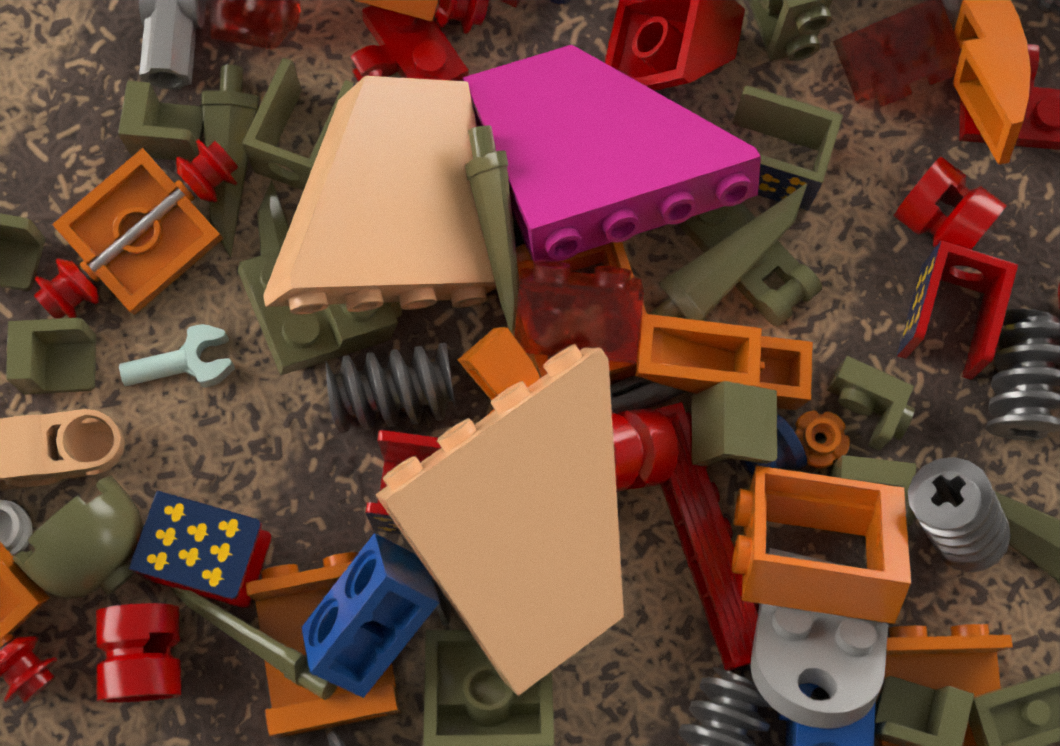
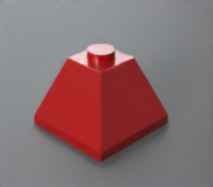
(673, 39)

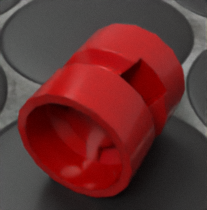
(967, 223)
(643, 448)
(138, 653)

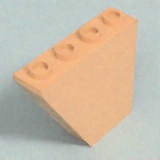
(388, 205)
(523, 518)

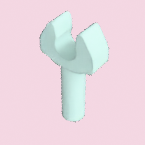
(183, 360)

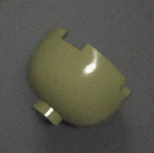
(85, 545)

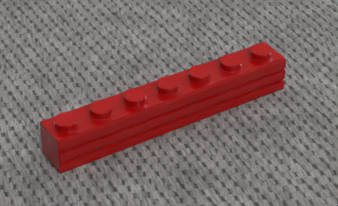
(708, 548)

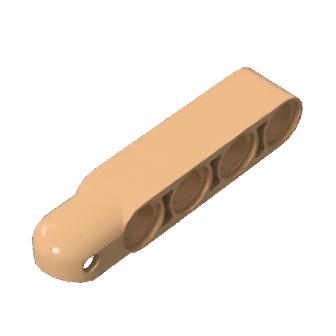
(57, 447)

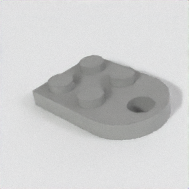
(820, 649)

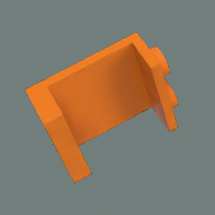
(283, 605)
(961, 660)

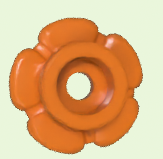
(832, 428)

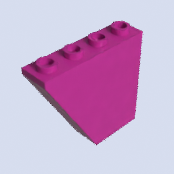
(602, 153)

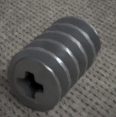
(1026, 376)
(390, 388)
(960, 514)
(728, 715)

